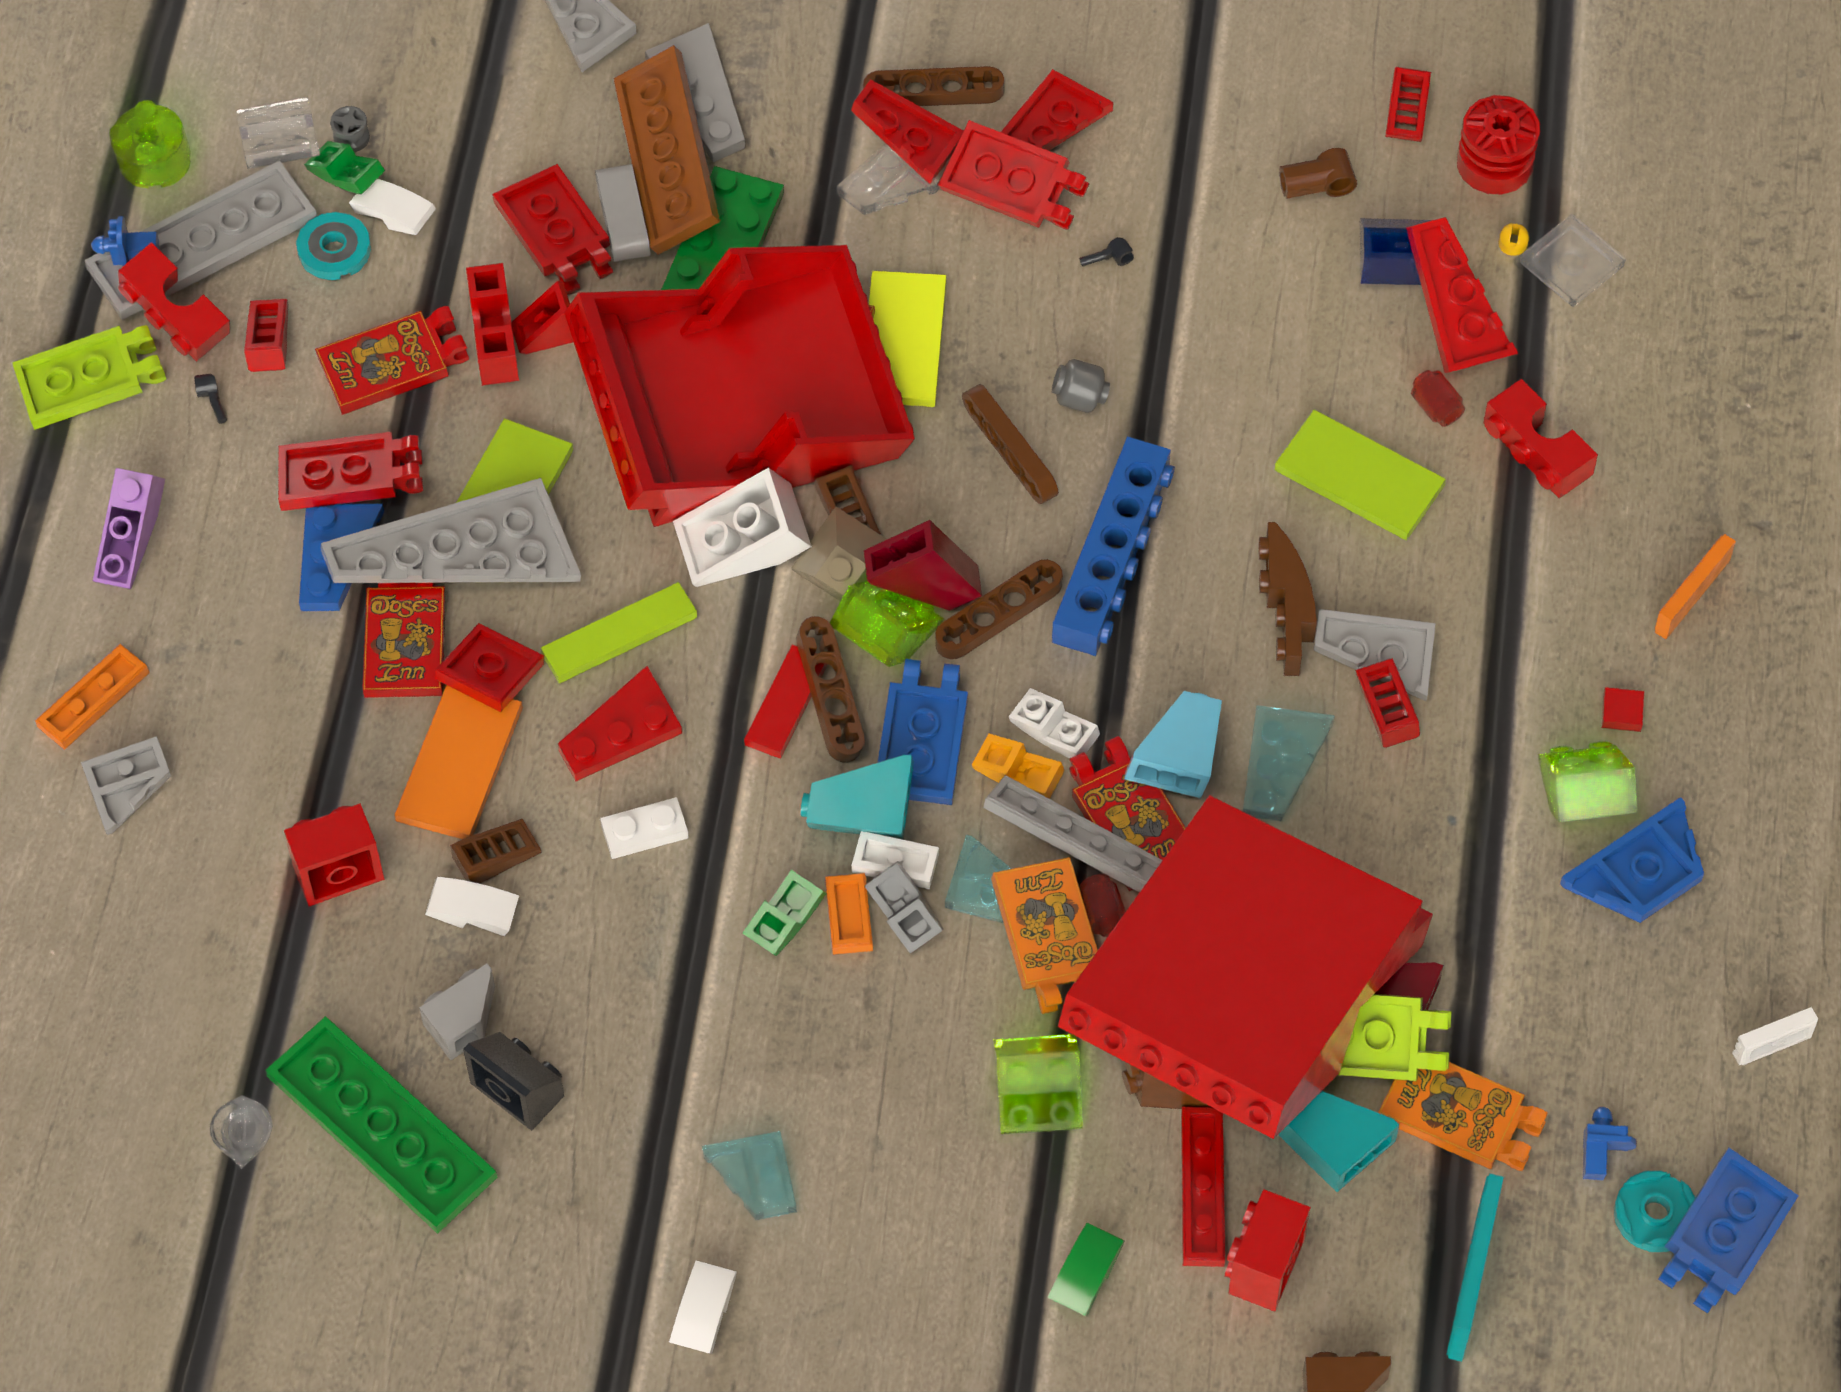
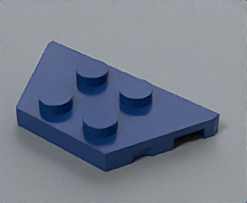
(1642, 867)

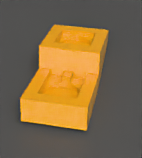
(1009, 757)

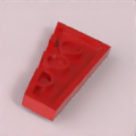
(1456, 302)

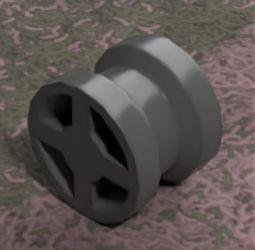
(344, 121)

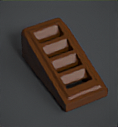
(838, 479)
(488, 868)

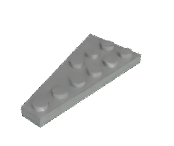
(480, 539)

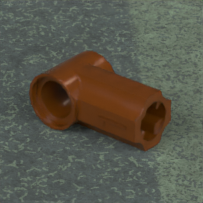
(1328, 173)

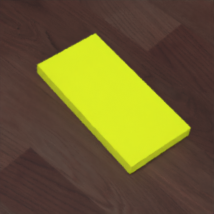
(910, 330)

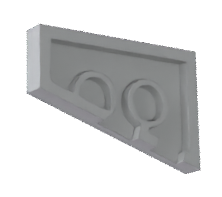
(591, 28)
(1369, 639)

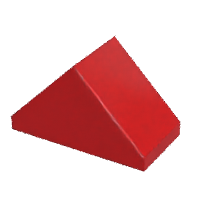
(543, 322)

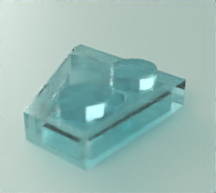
(755, 1172)

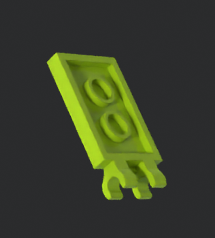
(87, 374)
(1392, 1039)

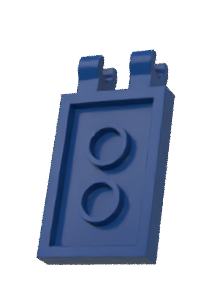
(929, 728)
(1727, 1228)

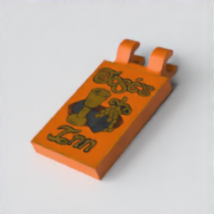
(1045, 926)
(1465, 1115)

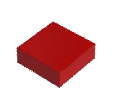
(1622, 709)

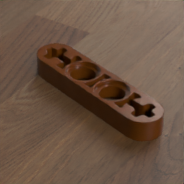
(933, 80)
(1010, 444)
(994, 604)
(835, 688)

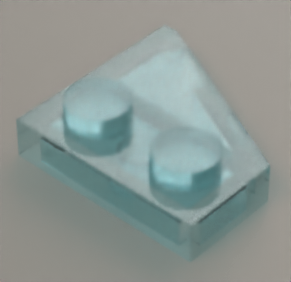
(971, 883)

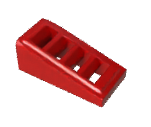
(1412, 79)
(266, 337)
(1397, 725)

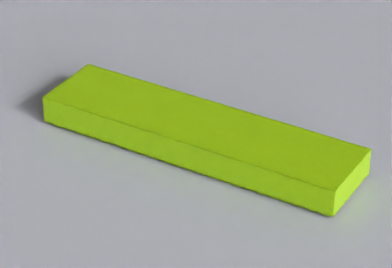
(618, 632)

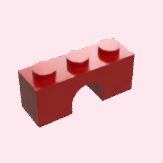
(492, 324)
(192, 327)
(1556, 462)

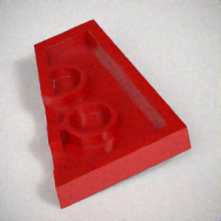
(1057, 112)
(907, 129)
(620, 728)

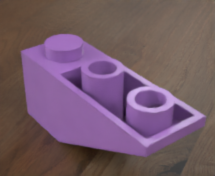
(127, 526)

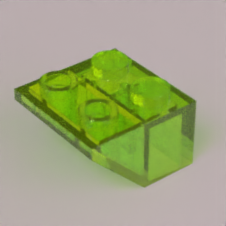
(884, 622)
(1588, 781)
(1038, 1084)

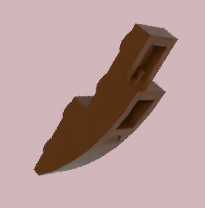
(1290, 593)

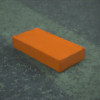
(849, 913)

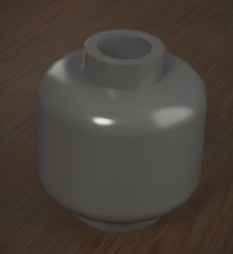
(1080, 385)

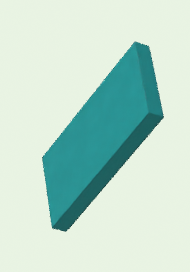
(1474, 1267)

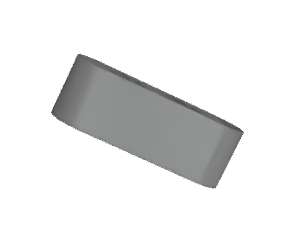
(622, 212)

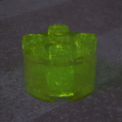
(150, 145)

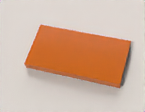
(457, 765)

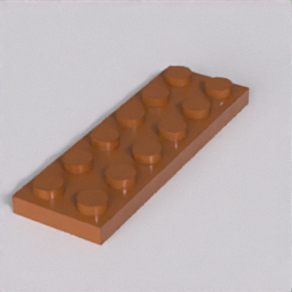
(666, 150)

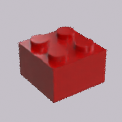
(334, 854)
(1266, 1249)

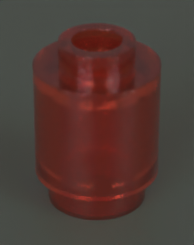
(1437, 397)
(1102, 903)

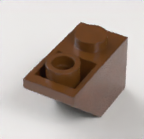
(1356, 1373)

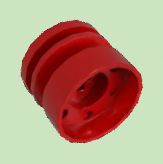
(1498, 144)

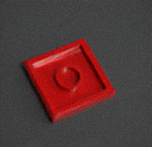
(489, 667)

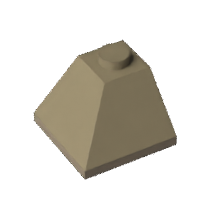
(837, 554)

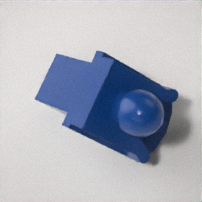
(121, 244)
(1600, 1138)

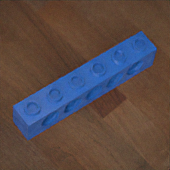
(1136, 464)

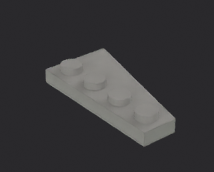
(709, 92)

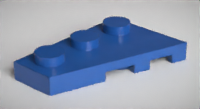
(323, 525)

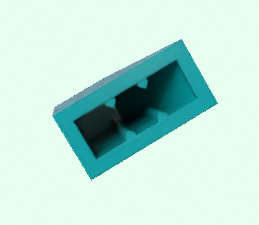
(863, 799)
(1339, 1137)

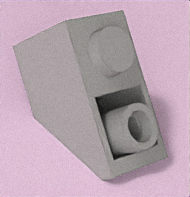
(460, 1011)

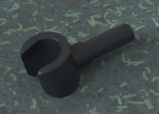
(1117, 248)
(207, 386)

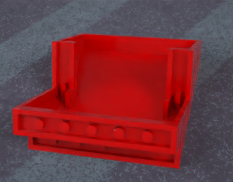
(739, 378)
(1244, 967)

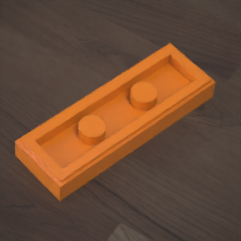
(1694, 586)
(92, 696)

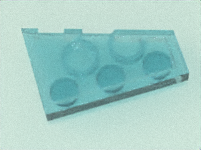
(1280, 758)

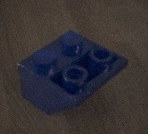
(1387, 252)

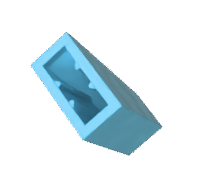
(1179, 747)

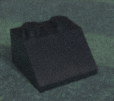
(513, 1078)

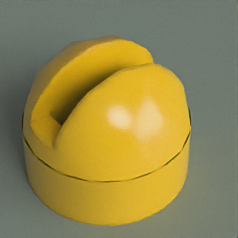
(1512, 248)

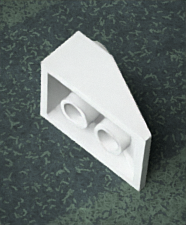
(742, 530)

